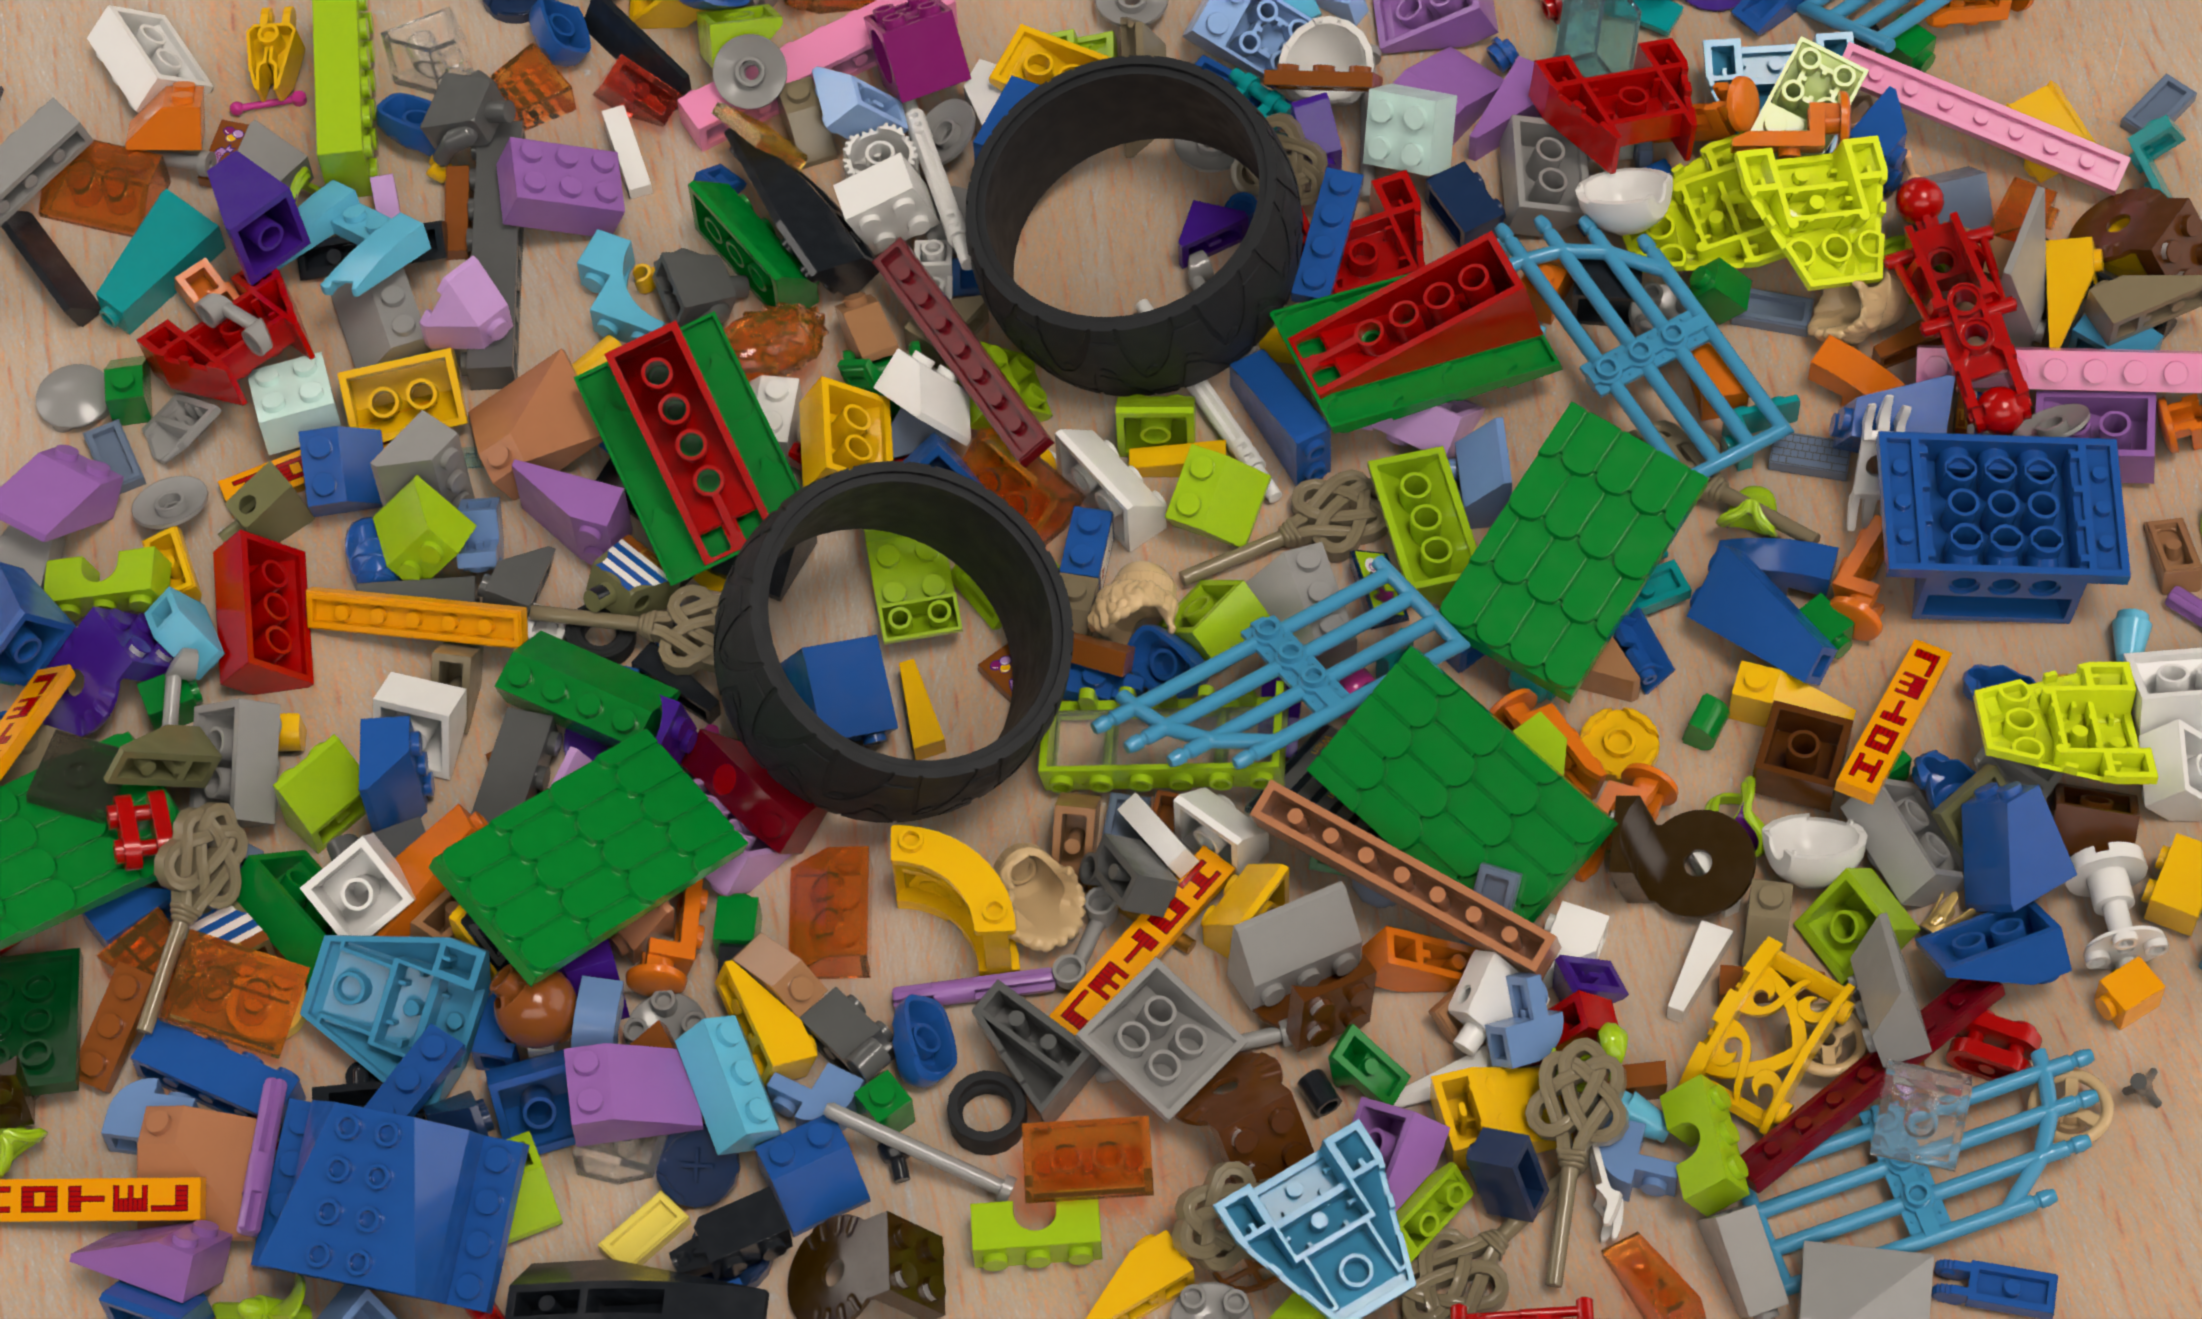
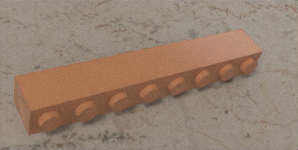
(1404, 880)

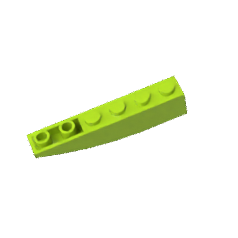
(1419, 1219)

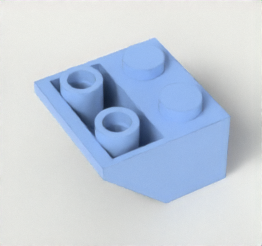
(854, 105)

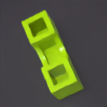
(133, 585)
(1715, 1171)
(1003, 1243)

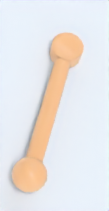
(1910, 166)

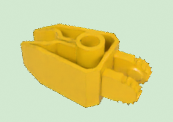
(274, 53)

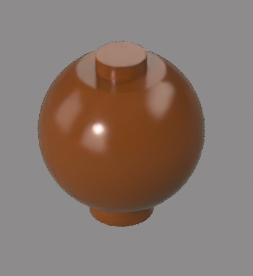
(534, 1014)

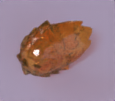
(777, 339)

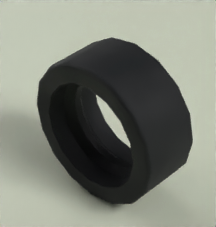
(979, 1084)

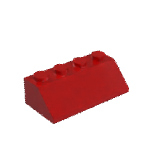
(262, 615)

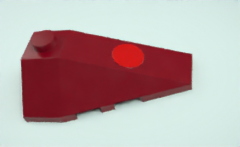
(752, 794)

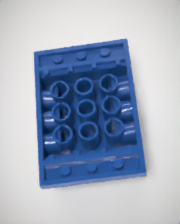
(2001, 523)
(390, 1203)

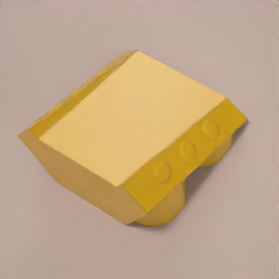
(2051, 107)

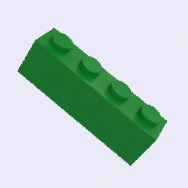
(749, 245)
(582, 690)
(276, 903)

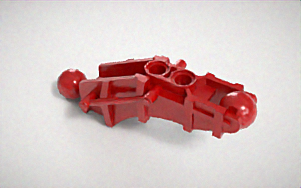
(1920, 203)

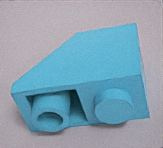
(184, 623)

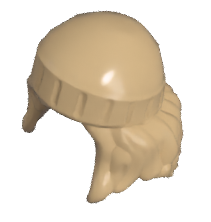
(1859, 309)
(1135, 594)
(1042, 895)

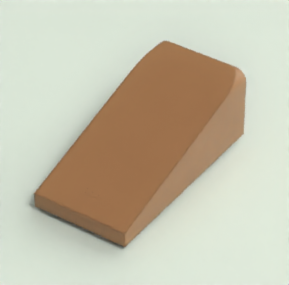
(2173, 555)

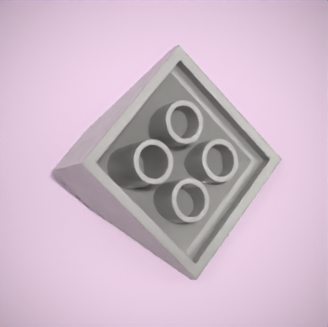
(2026, 277)
(1161, 1039)
(1864, 1283)

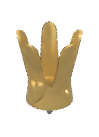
(1940, 918)

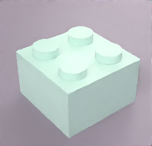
(1409, 129)
(292, 399)

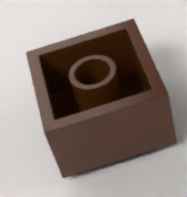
(1801, 755)

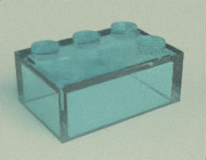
(1599, 35)

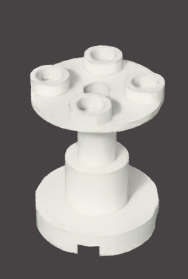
(2109, 881)

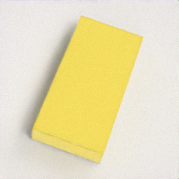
(645, 1231)

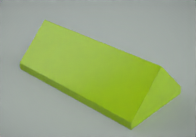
(1424, 519)

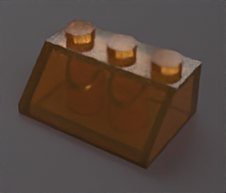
(106, 188)
(1033, 491)
(833, 912)
(234, 994)
(1087, 1159)

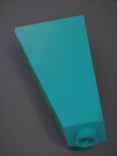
(162, 247)

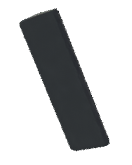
(622, 36)
(329, 254)
(51, 267)

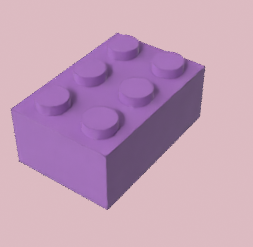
(559, 187)

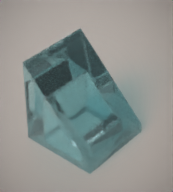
(472, 458)

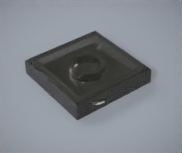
(73, 777)

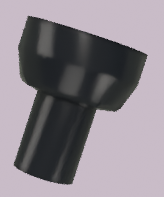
(897, 1162)

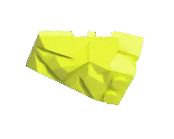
(1822, 209)
(1710, 217)
(2068, 724)

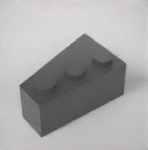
(1035, 1050)

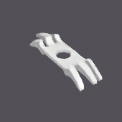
(1865, 483)
(1608, 1201)

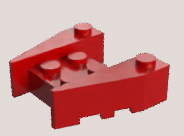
(1619, 107)
(1384, 242)
(213, 359)

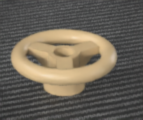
(1827, 1057)
(2074, 1123)

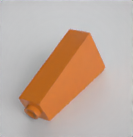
(418, 856)

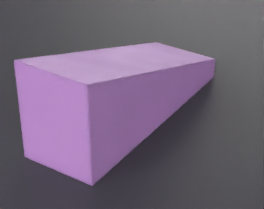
(385, 195)

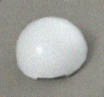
(1327, 42)
(1626, 200)
(1812, 849)

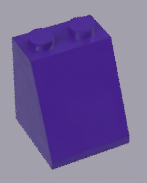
(257, 215)

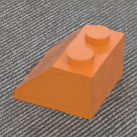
(170, 120)

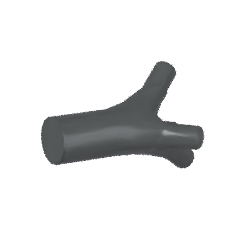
(2142, 1085)

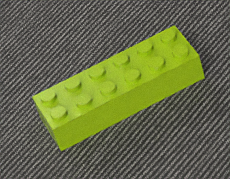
(345, 93)

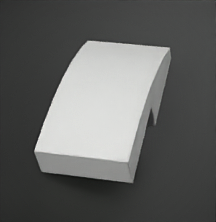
(937, 259)

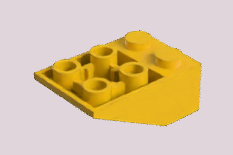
(1485, 1098)

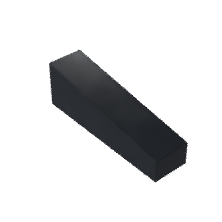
(693, 695)

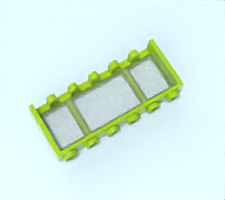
(1081, 760)

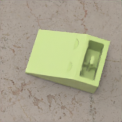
(1808, 77)

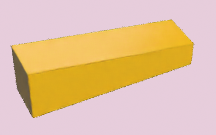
(1167, 459)
(923, 723)

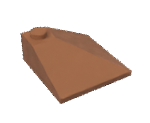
(534, 421)
(198, 1144)

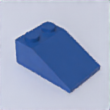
(2001, 947)

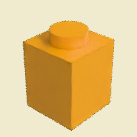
(2128, 993)

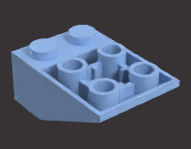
(1245, 31)

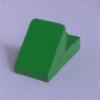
(1366, 1066)

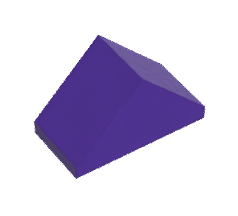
(1210, 230)
(1587, 975)

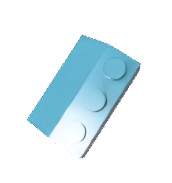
(727, 1085)

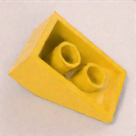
(1039, 57)

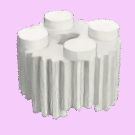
(877, 146)

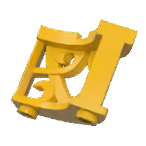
(956, 885)
(1763, 975)

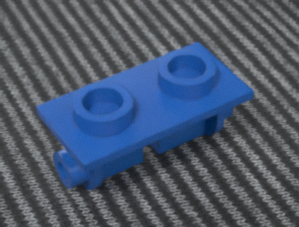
(1643, 650)

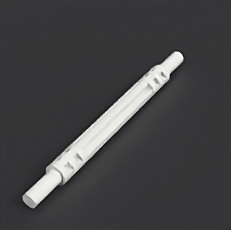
(937, 181)
(1225, 424)

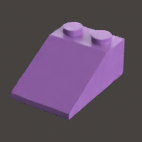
(1432, 23)
(1455, 75)
(2118, 416)
(59, 494)
(574, 509)
(628, 1093)
(1407, 1142)
(164, 1259)

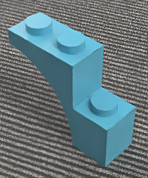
(606, 271)

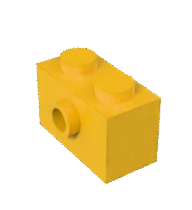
(2177, 894)

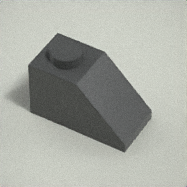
(518, 579)

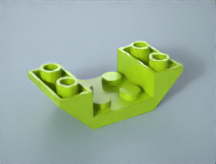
(911, 588)

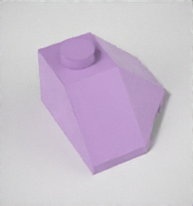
(468, 311)

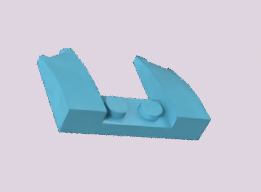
(382, 241)

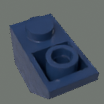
(461, 1112)

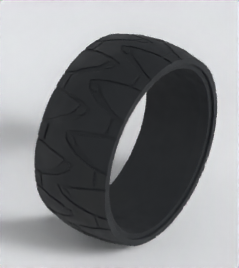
(1088, 113)
(976, 534)

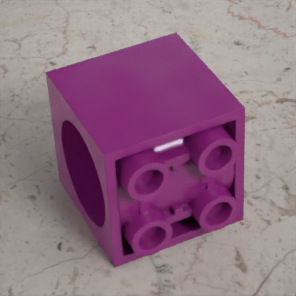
(916, 48)

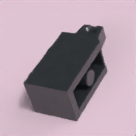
(735, 1237)

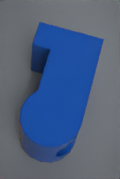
(491, 1046)

